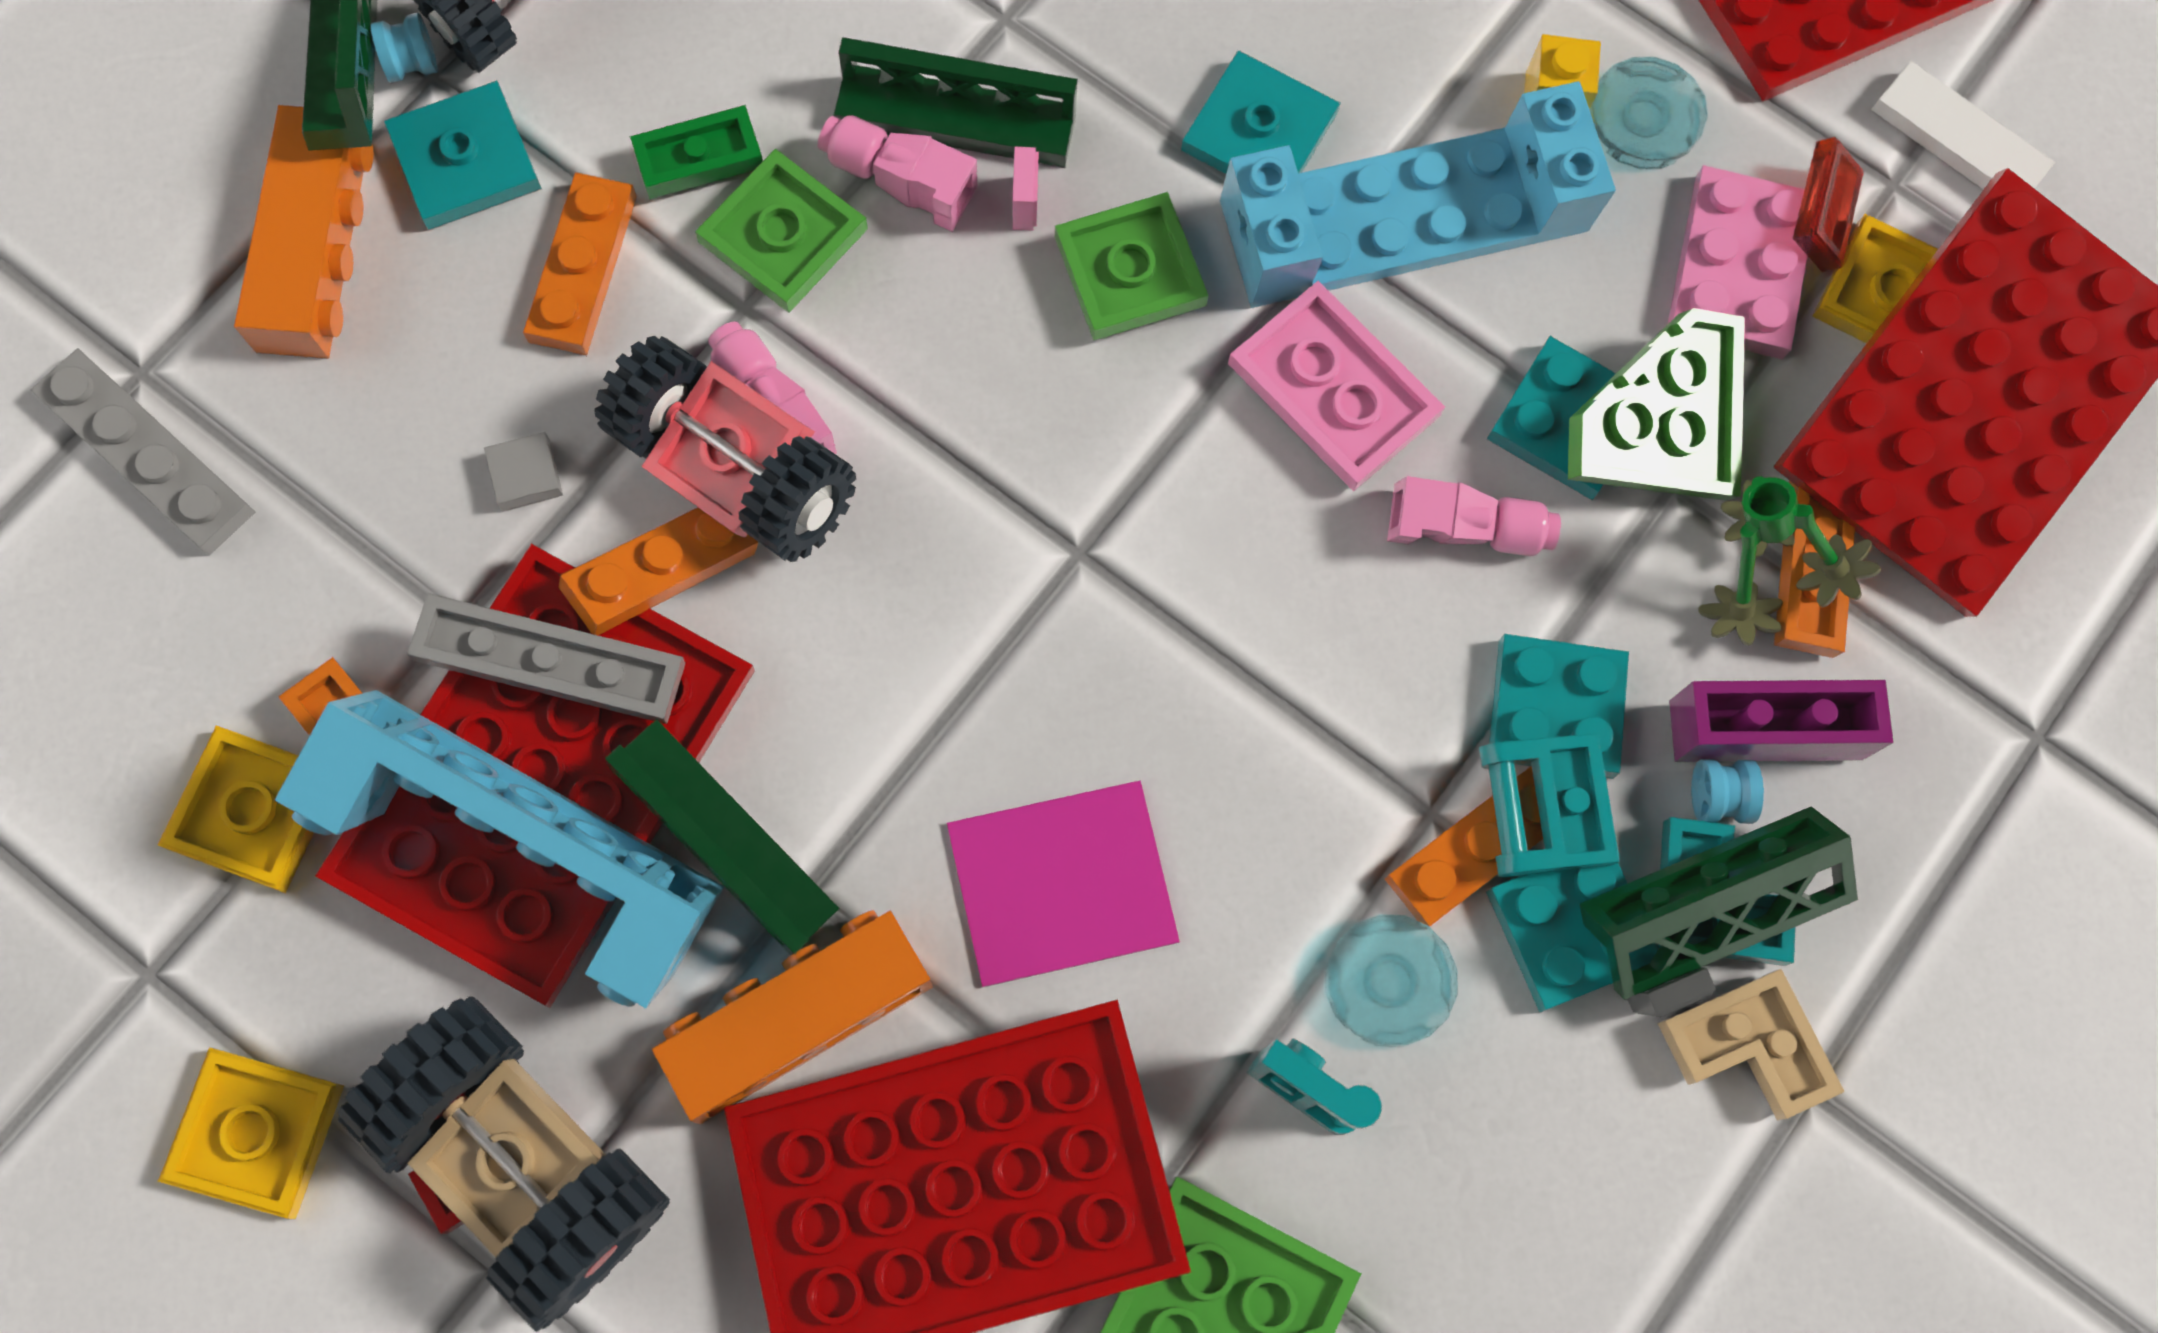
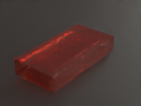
(1828, 204)

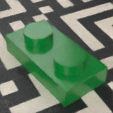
(697, 151)

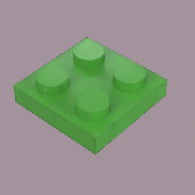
(782, 230)
(1131, 266)

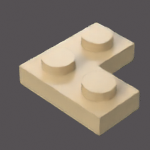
(1765, 1028)

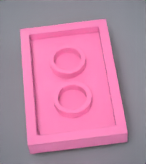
(1743, 257)
(1335, 385)

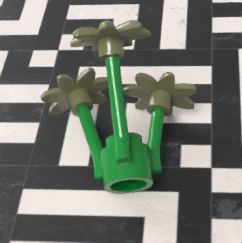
(1772, 515)

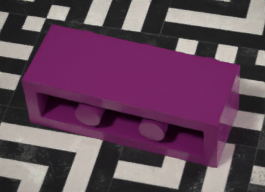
(1780, 720)

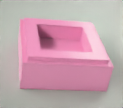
(1025, 188)

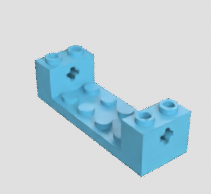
(1418, 204)
(375, 745)

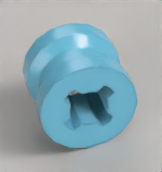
(404, 47)
(1727, 791)

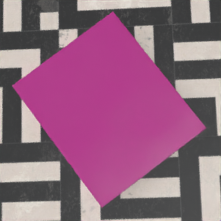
(1062, 883)

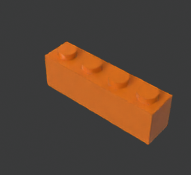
(301, 243)
(792, 1016)

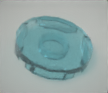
(1648, 112)
(1391, 980)

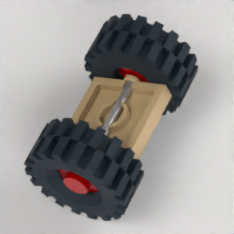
(503, 1159)

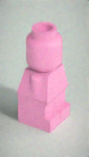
(904, 165)
(749, 360)
(1466, 516)

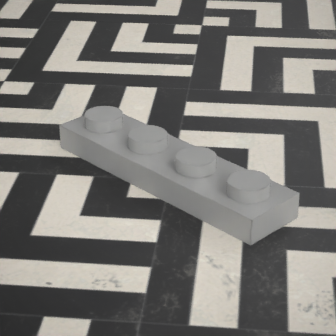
(143, 451)
(546, 658)

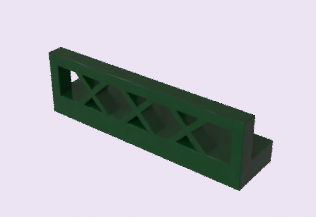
(339, 75)
(955, 106)
(722, 836)
(1724, 886)

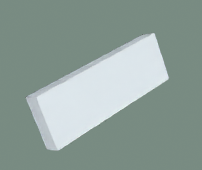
(1957, 129)

